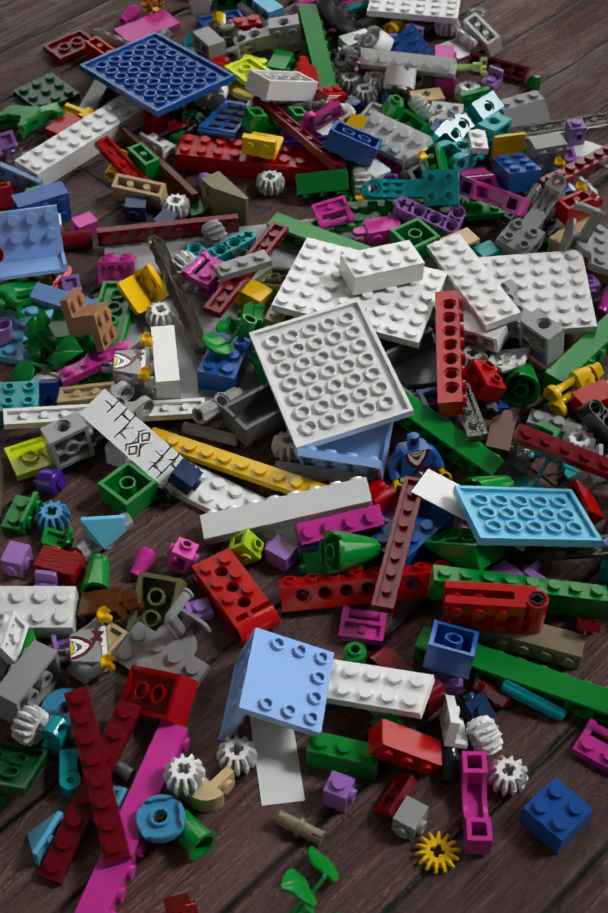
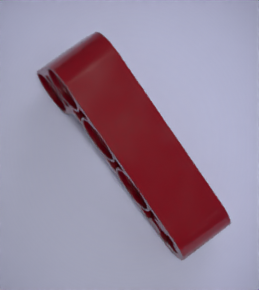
(388, 658)

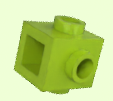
(246, 546)

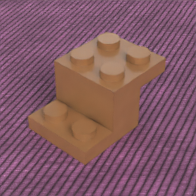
(88, 319)

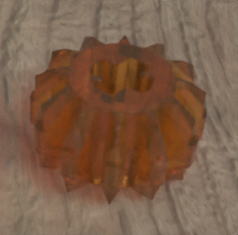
(153, 6)

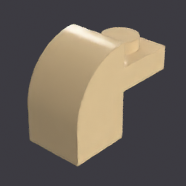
(211, 795)

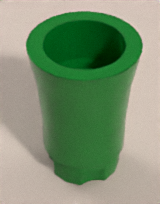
(96, 573)
(195, 837)

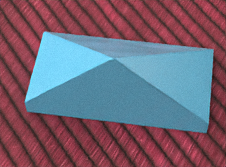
(104, 529)
(43, 835)

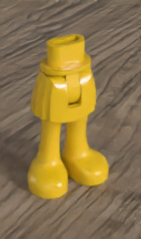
(578, 379)

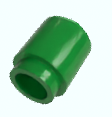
(355, 653)

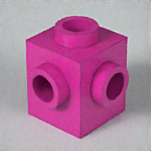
(182, 555)

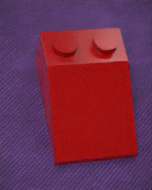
(160, 694)

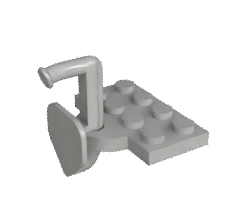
(590, 241)
(170, 646)

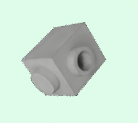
(410, 819)

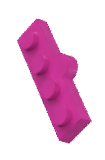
(319, 119)
(90, 364)

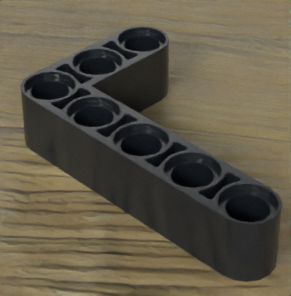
(595, 418)

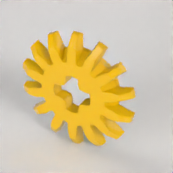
(428, 855)

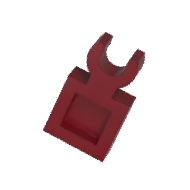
(494, 694)

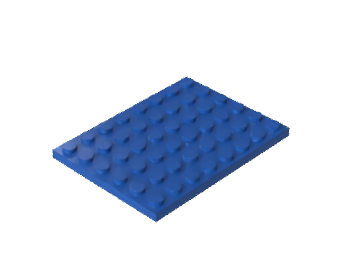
(157, 73)

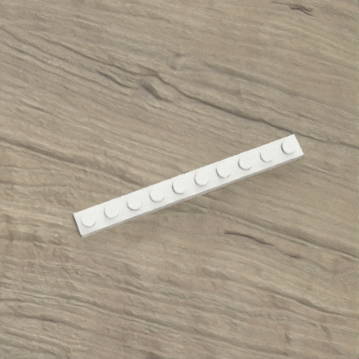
(41, 416)

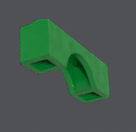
(256, 120)

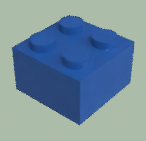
(451, 649)
(556, 815)

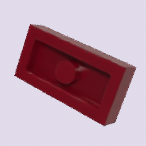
(587, 626)
(394, 795)

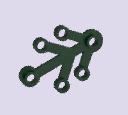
(193, 111)

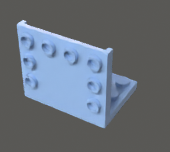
(31, 243)
(359, 453)
(279, 684)

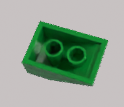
(462, 549)

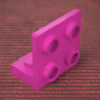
(115, 267)

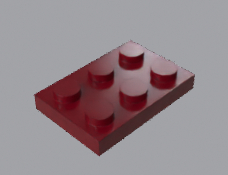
(67, 47)

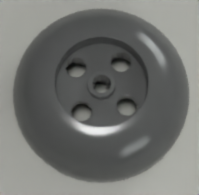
(339, 16)

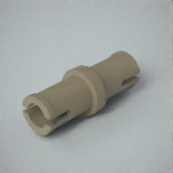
(300, 827)

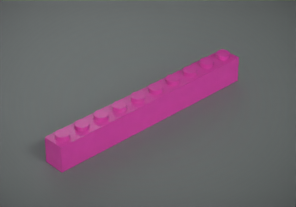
(106, 884)

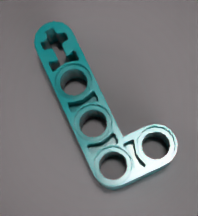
(224, 249)

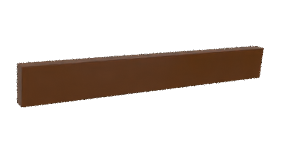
(168, 174)

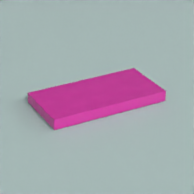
(147, 25)

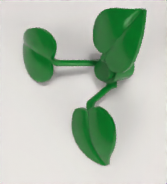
(227, 326)
(58, 359)
(298, 886)

